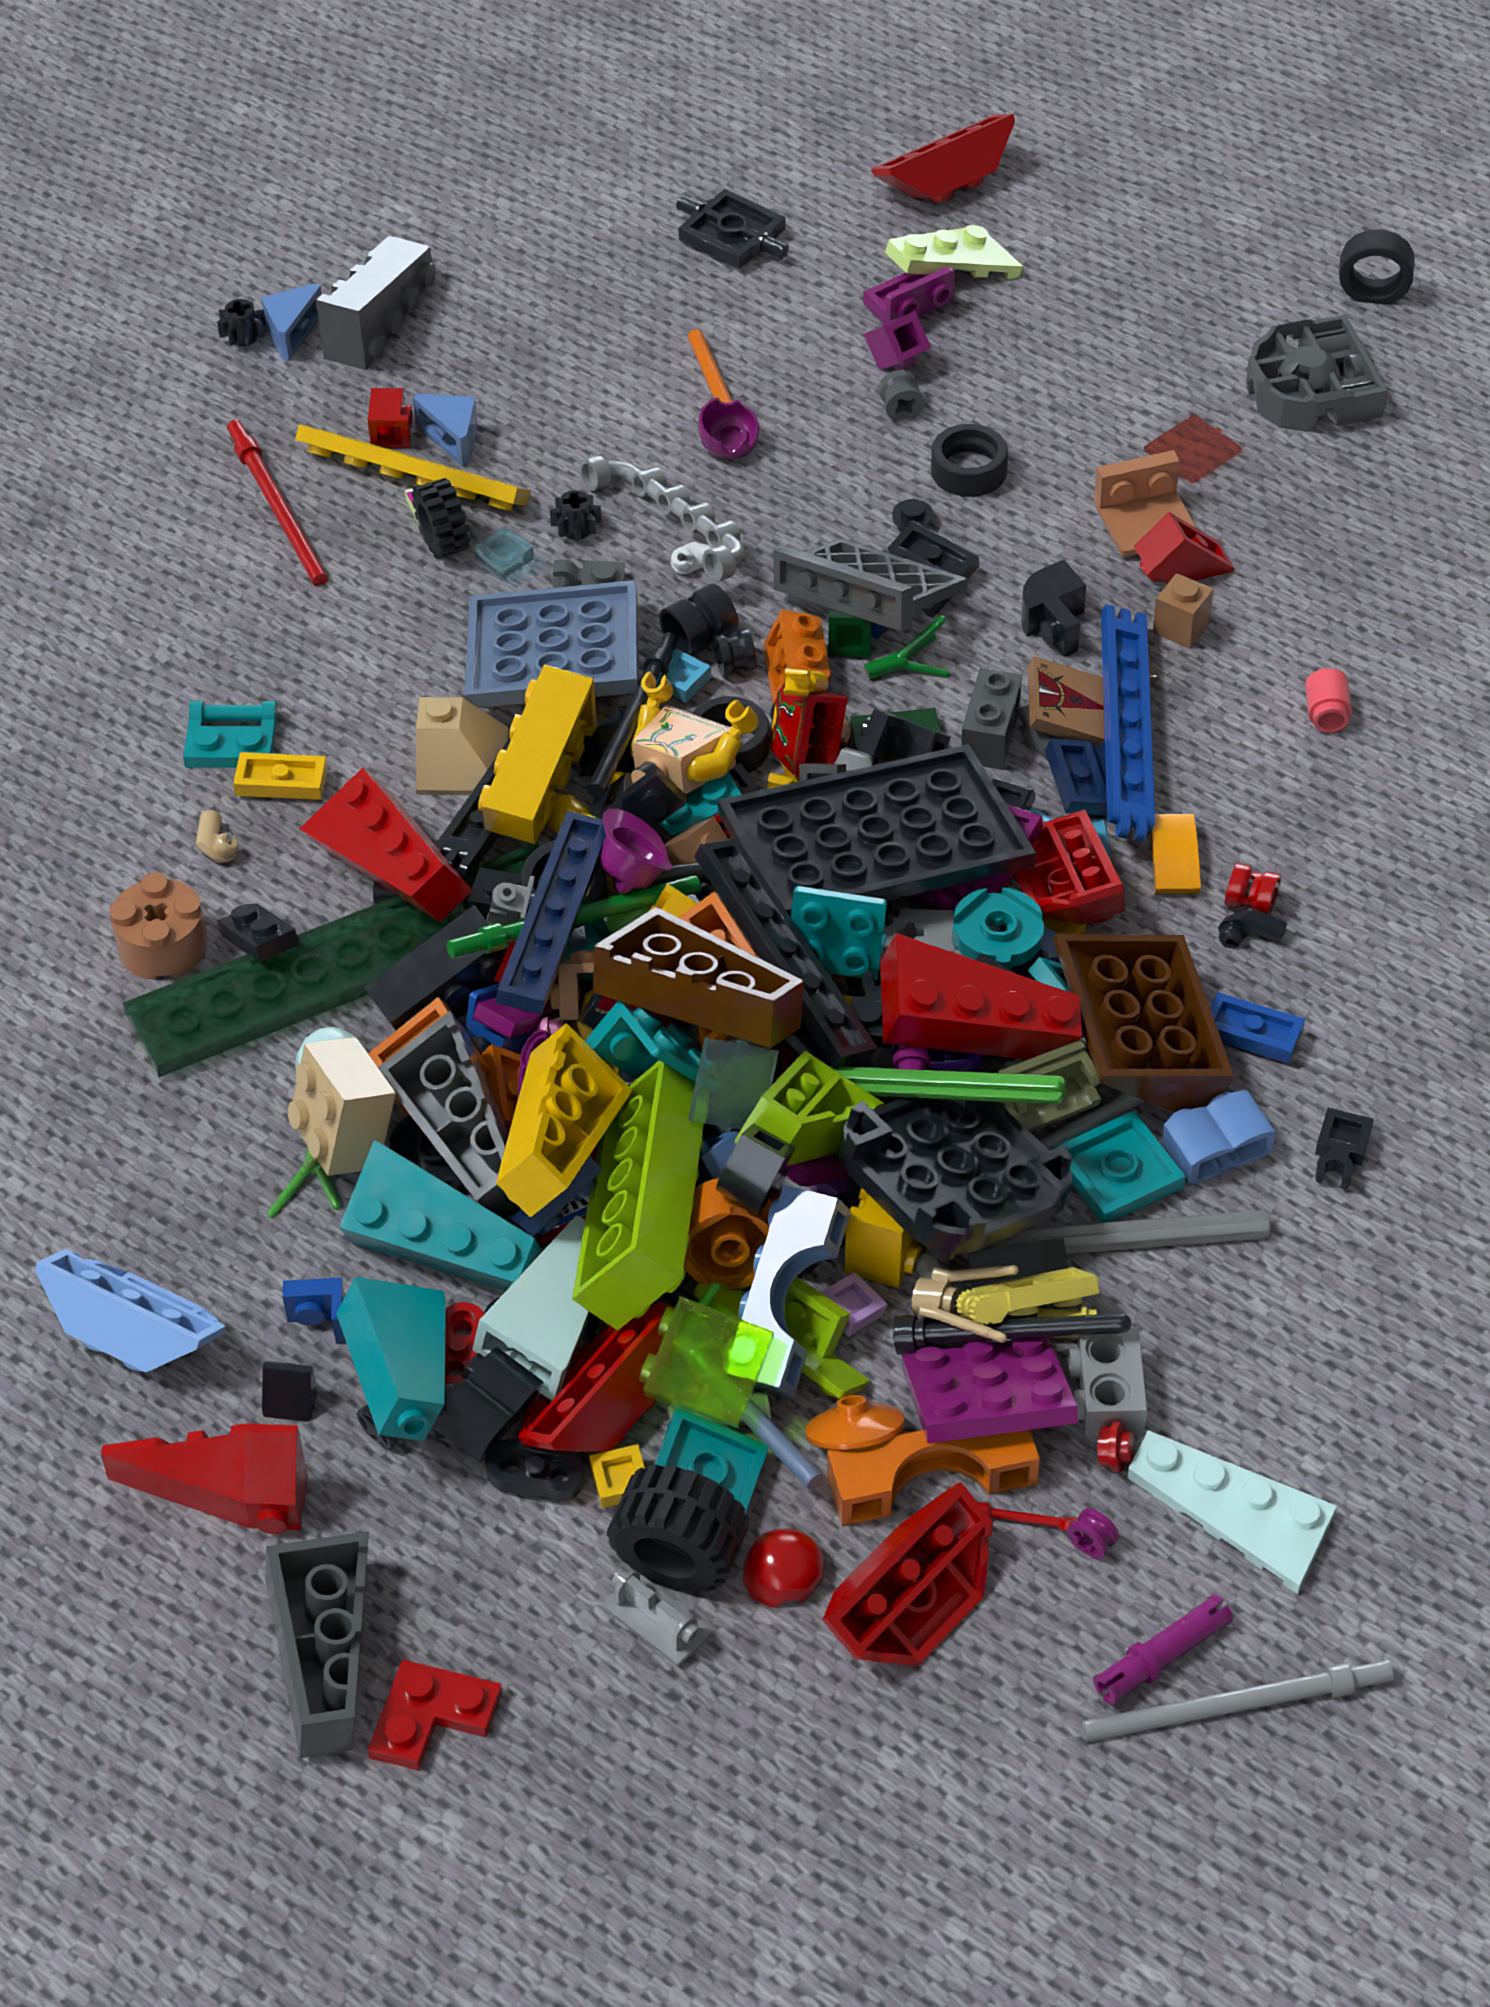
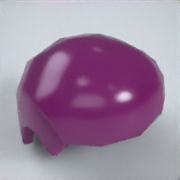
(728, 428)

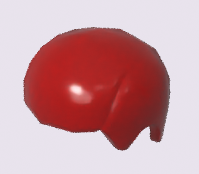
(783, 1567)

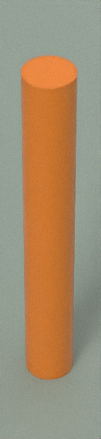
(708, 366)

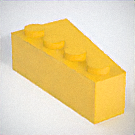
(558, 1119)
(878, 1245)

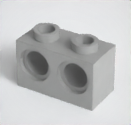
(1114, 1382)

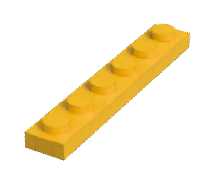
(396, 463)

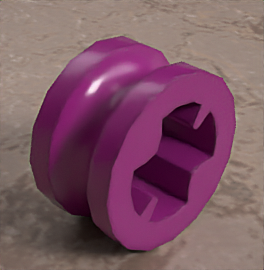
(1093, 1533)

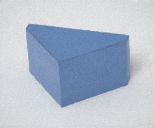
(291, 317)
(448, 422)

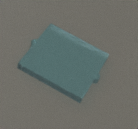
(731, 1082)

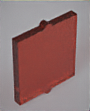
(1196, 446)

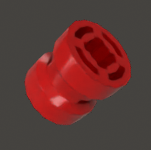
(1256, 894)

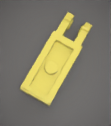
(1025, 1294)

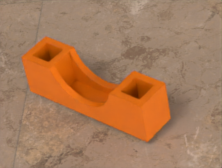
(870, 1477)

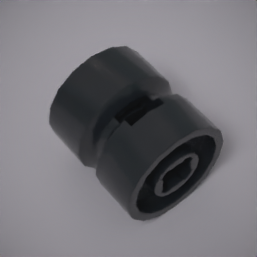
(699, 618)

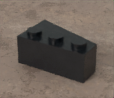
(432, 973)

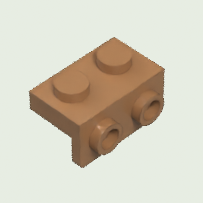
(569, 989)

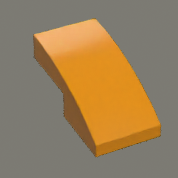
(1175, 854)

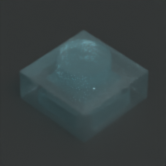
(504, 552)

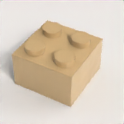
(340, 1104)

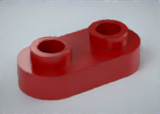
(459, 1347)

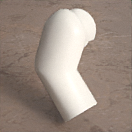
(688, 558)

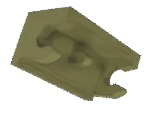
(1080, 1077)

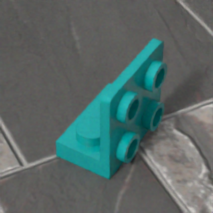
(841, 929)
(637, 1040)

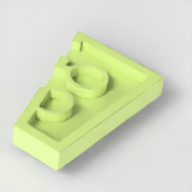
(959, 249)

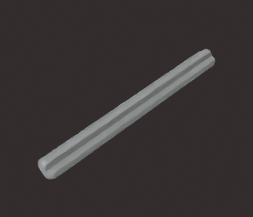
(1150, 1232)

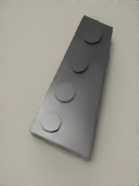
(454, 1106)
(318, 1628)

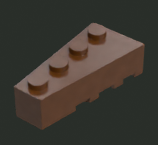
(697, 979)

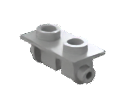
(510, 903)
(655, 1616)

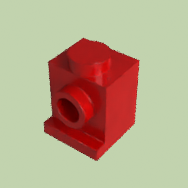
(389, 418)

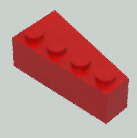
(970, 1006)

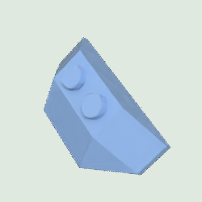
(123, 1312)

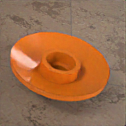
(854, 1424)

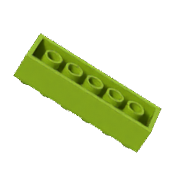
(642, 1200)

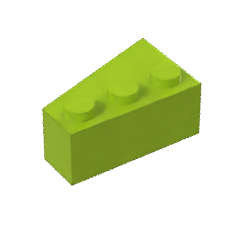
(808, 1108)

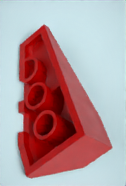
(243, 1477)

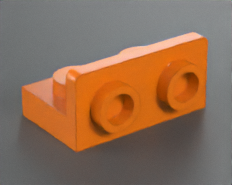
(794, 643)

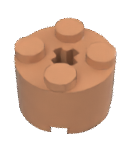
(159, 927)

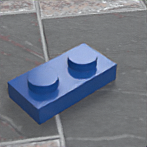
(1256, 1027)

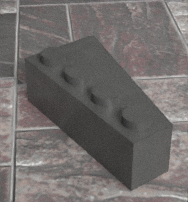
(373, 301)

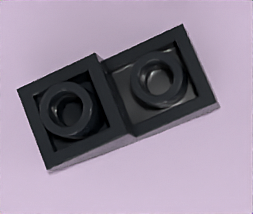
(1029, 1258)

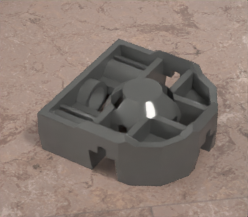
(1322, 345)

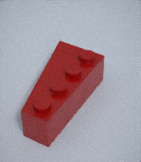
(381, 840)

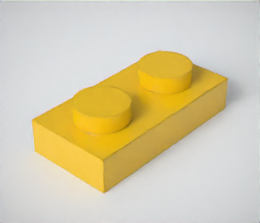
(280, 776)

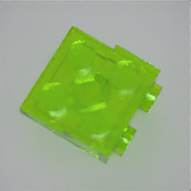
(706, 1362)

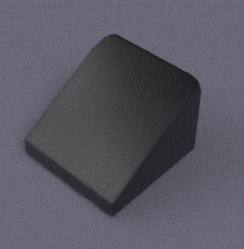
(288, 1391)

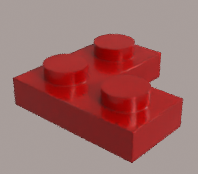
(427, 1698)

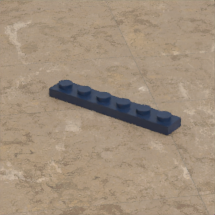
(552, 914)

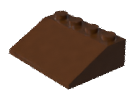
(1146, 1017)

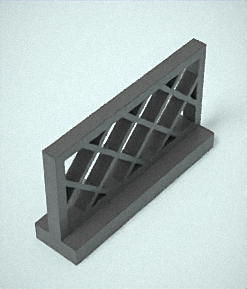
(863, 581)

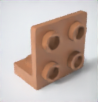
(1137, 496)

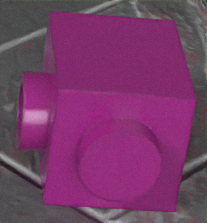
(897, 342)

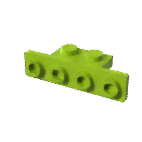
(815, 1325)

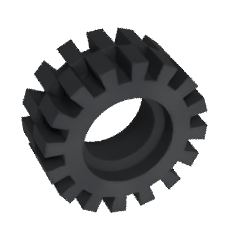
(441, 518)

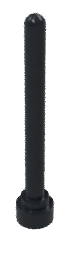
(914, 1333)

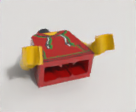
(805, 724)

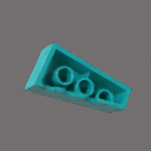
(432, 1224)

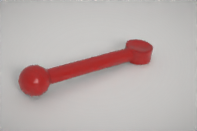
(1061, 1522)

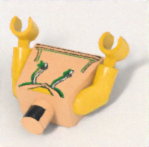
(684, 744)

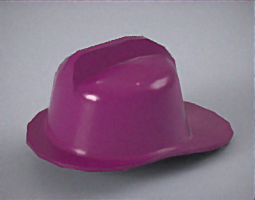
(631, 851)

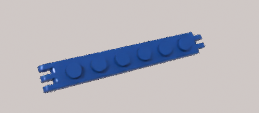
(1127, 723)

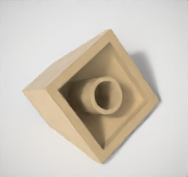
(454, 745)

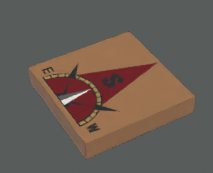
(1065, 701)

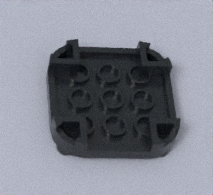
(954, 1170)

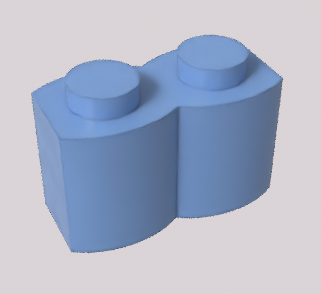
(1218, 1136)

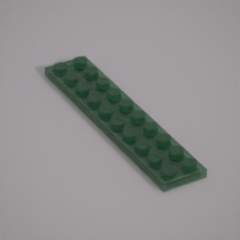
(254, 999)

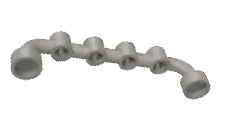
(722, 538)

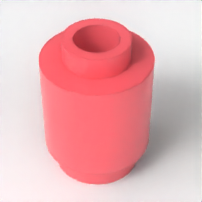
(1328, 699)

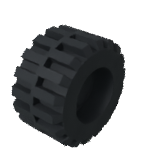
(678, 1528)

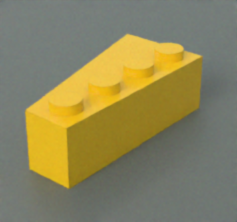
(540, 753)

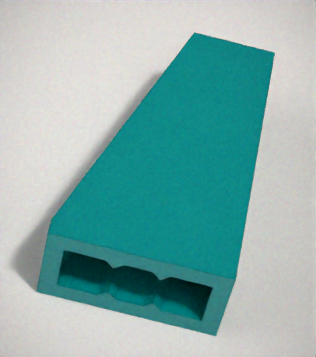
(397, 1352)

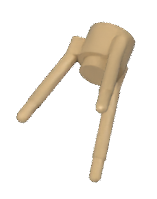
(937, 1298)

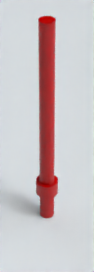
(250, 454)

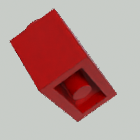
(1180, 549)

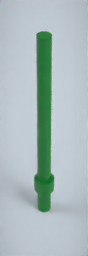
(496, 937)

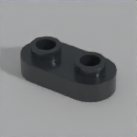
(536, 1470)

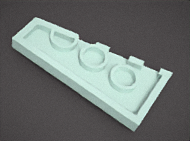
(1256, 1515)

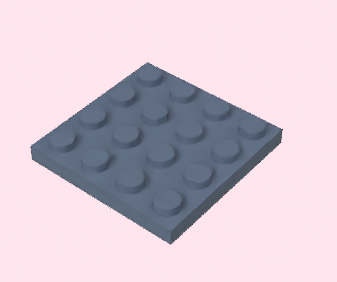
(568, 628)

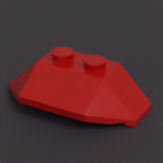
(950, 161)
(1072, 873)
(600, 1391)
(915, 1583)

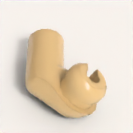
(210, 841)

